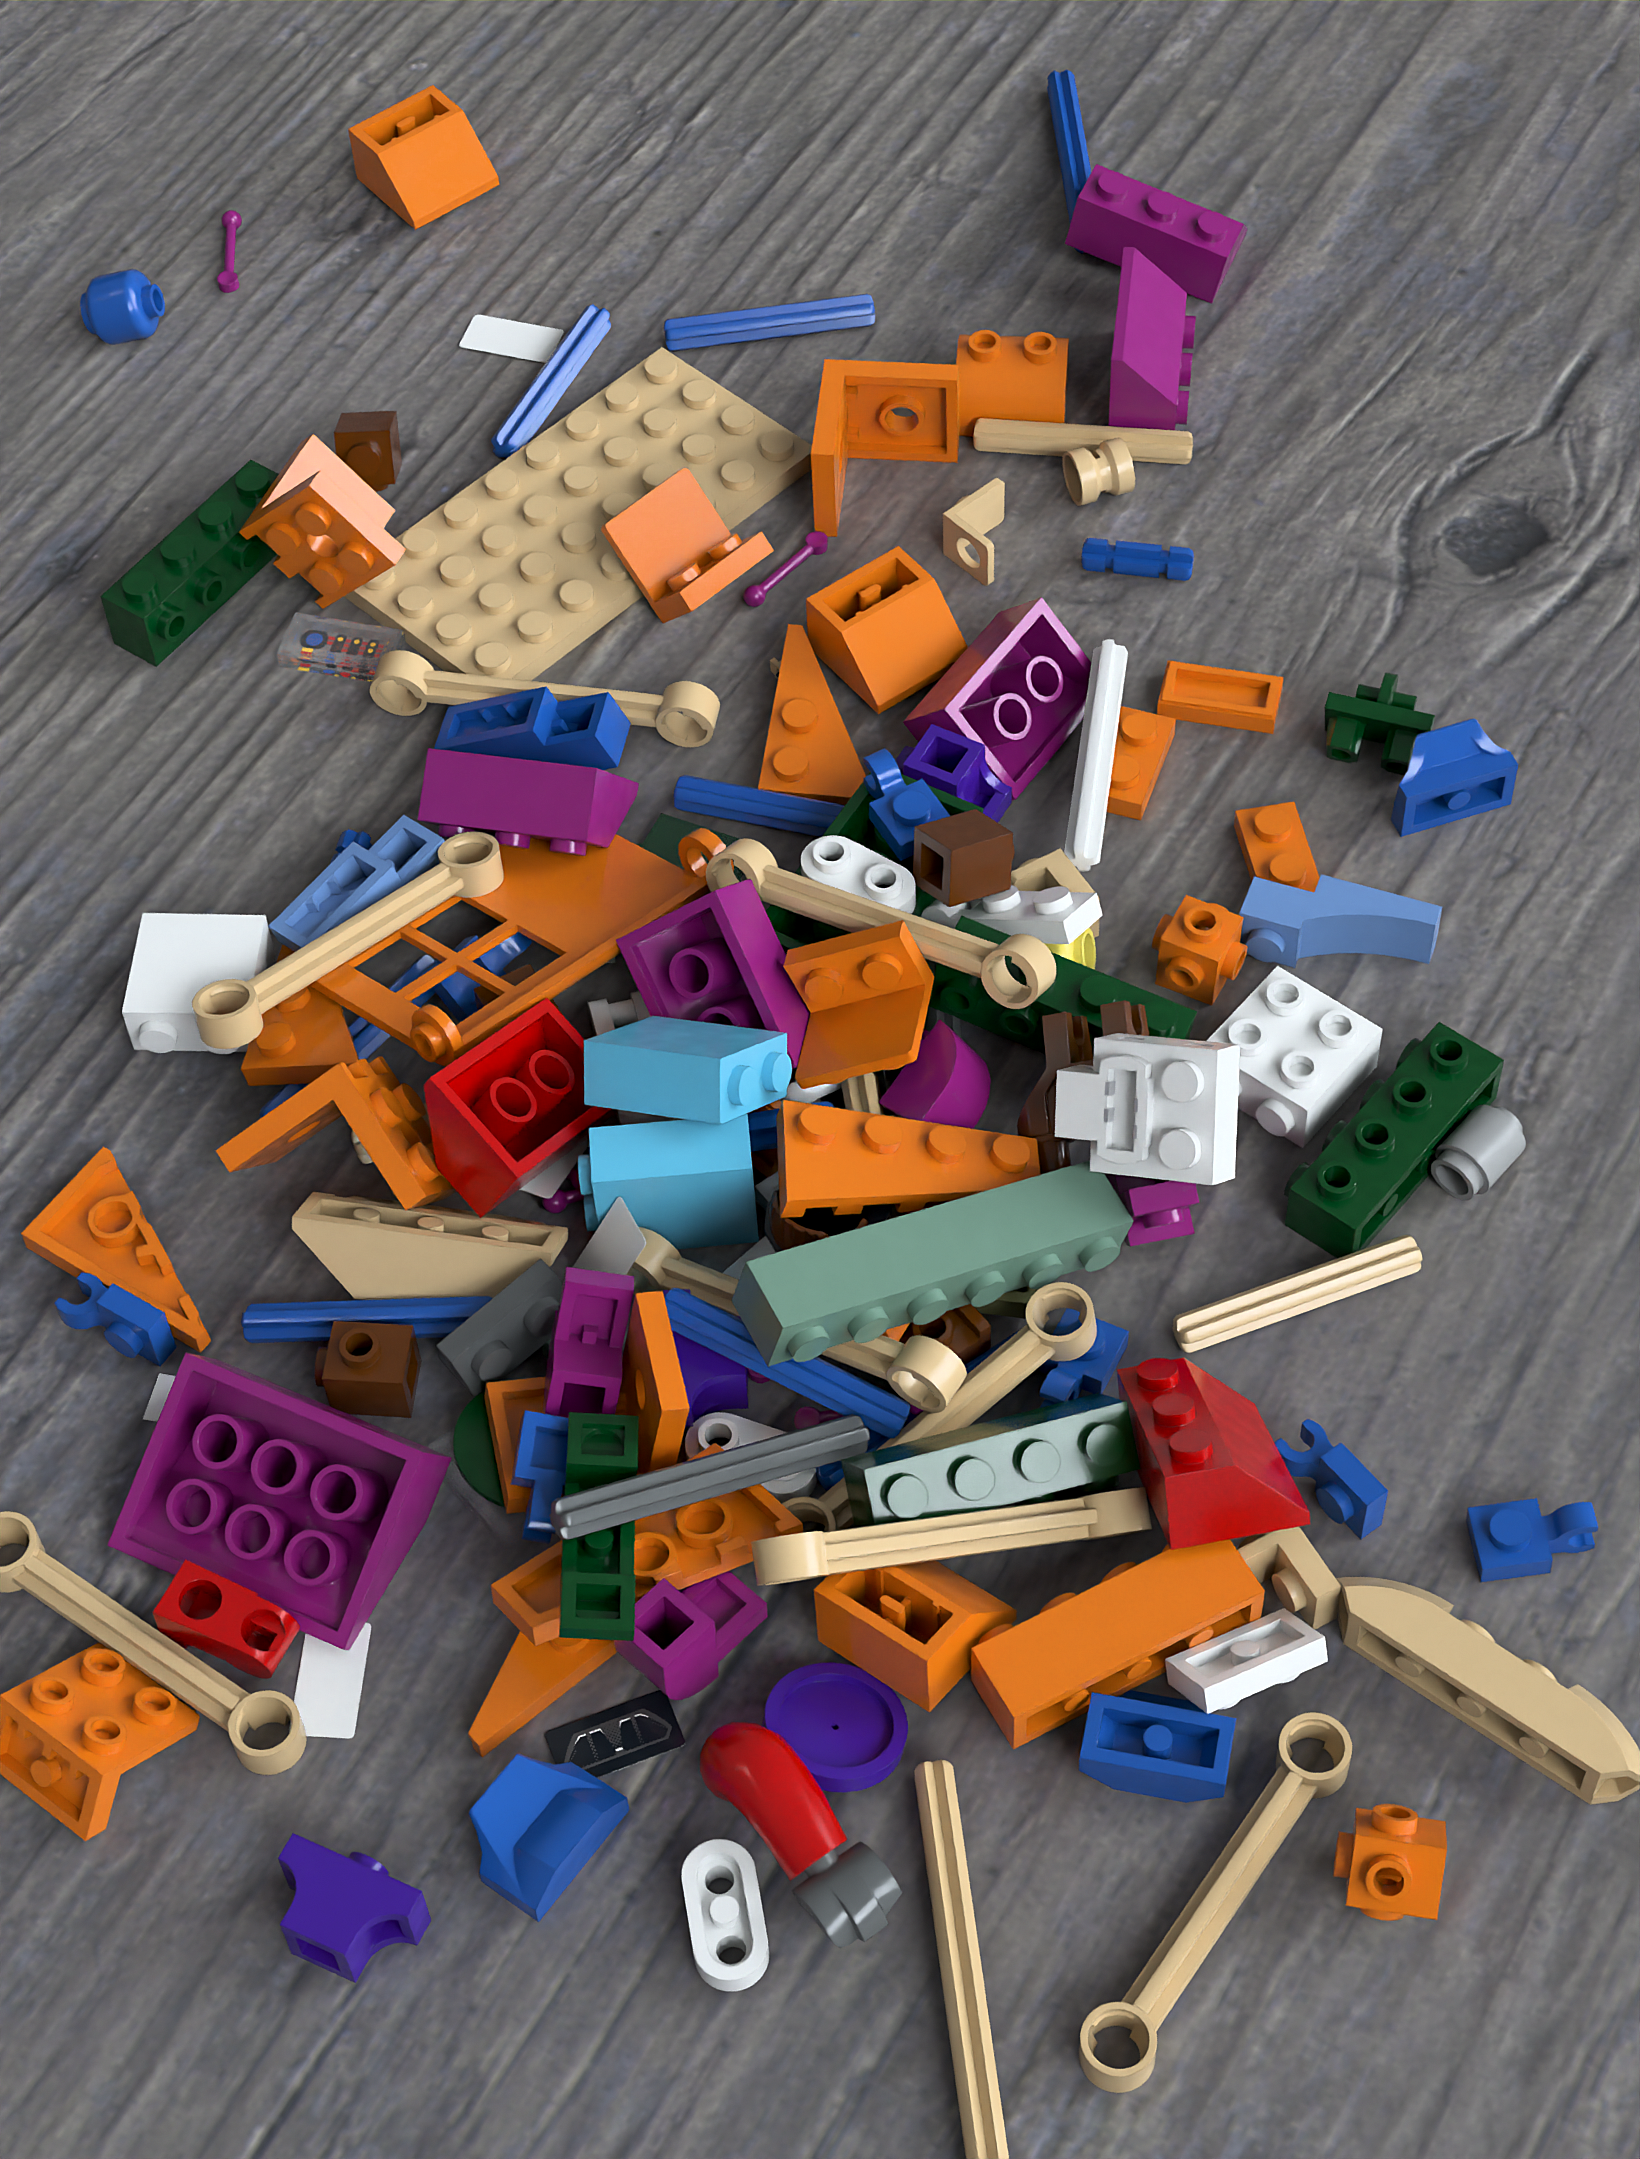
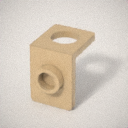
(968, 523)

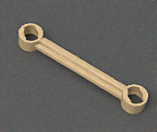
(419, 683)
(858, 913)
(231, 1009)
(918, 1371)
(979, 1390)
(949, 1536)
(152, 1651)
(1215, 1901)

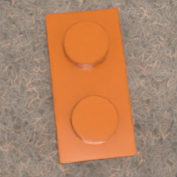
(1138, 759)
(1276, 845)

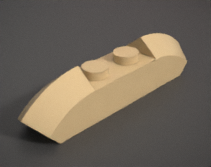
(1490, 1689)

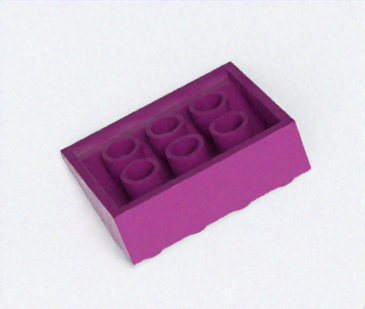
(278, 1496)

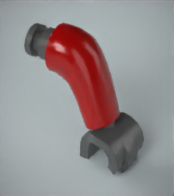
(793, 1817)

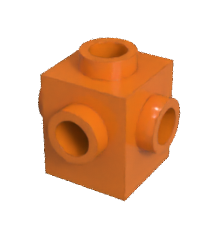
(1198, 949)
(1392, 1863)

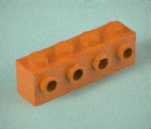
(1111, 1636)

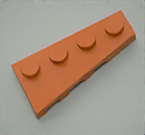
(877, 1159)
(674, 1545)

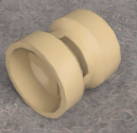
(1098, 471)

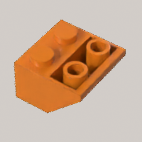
(421, 157)
(884, 629)
(908, 1625)

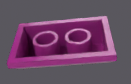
(1174, 234)
(1149, 348)
(1014, 691)
(524, 800)
(718, 966)

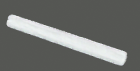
(1096, 755)

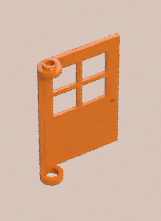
(554, 899)

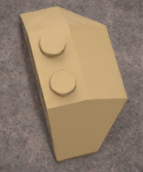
(421, 1251)

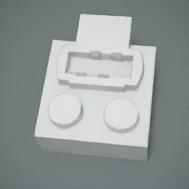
(1154, 1107)

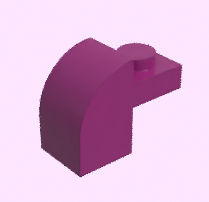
(943, 1084)
(1157, 1209)
(587, 1343)
(690, 1631)

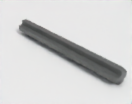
(708, 1477)

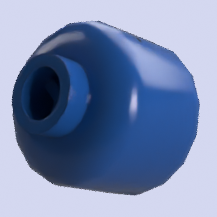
(122, 307)

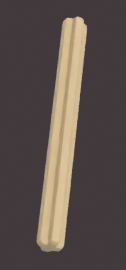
(960, 1963)

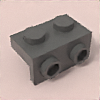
(503, 1330)

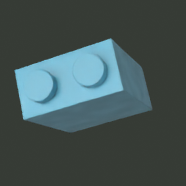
(686, 1069)
(675, 1178)

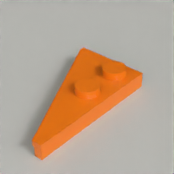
(806, 738)
(299, 1039)
(103, 1232)
(531, 1682)

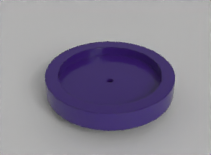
(839, 1724)

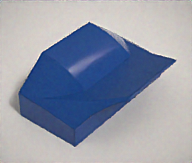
(1453, 777)
(1157, 1746)
(541, 1829)

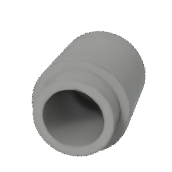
(1478, 1151)

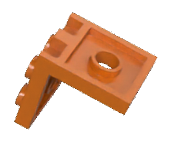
(858, 422)
(324, 523)
(379, 1111)
(649, 1389)

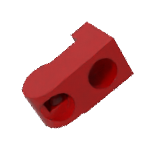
(225, 1620)

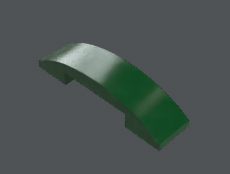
(599, 1566)

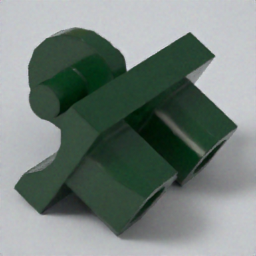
(1378, 717)

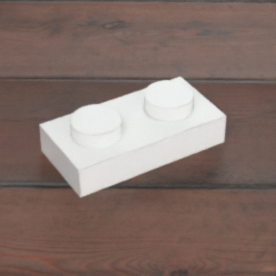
(1246, 1660)

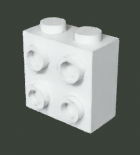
(176, 960)
(1297, 1055)

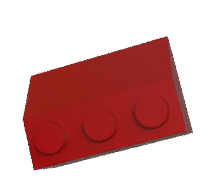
(510, 1107)
(1206, 1456)

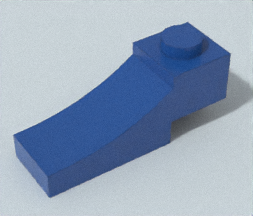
(539, 728)

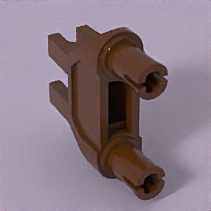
(1067, 1046)

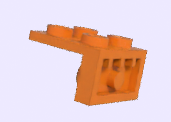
(680, 546)
(864, 1003)
(81, 1729)

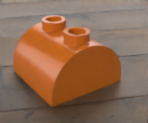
(1011, 378)

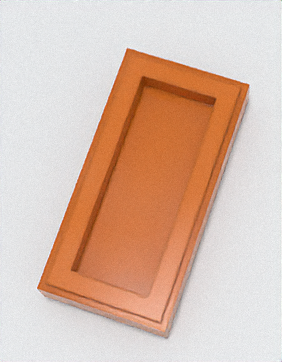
(1220, 697)

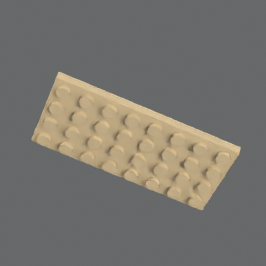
(519, 557)

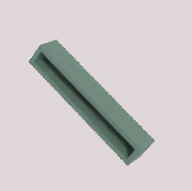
(930, 1263)

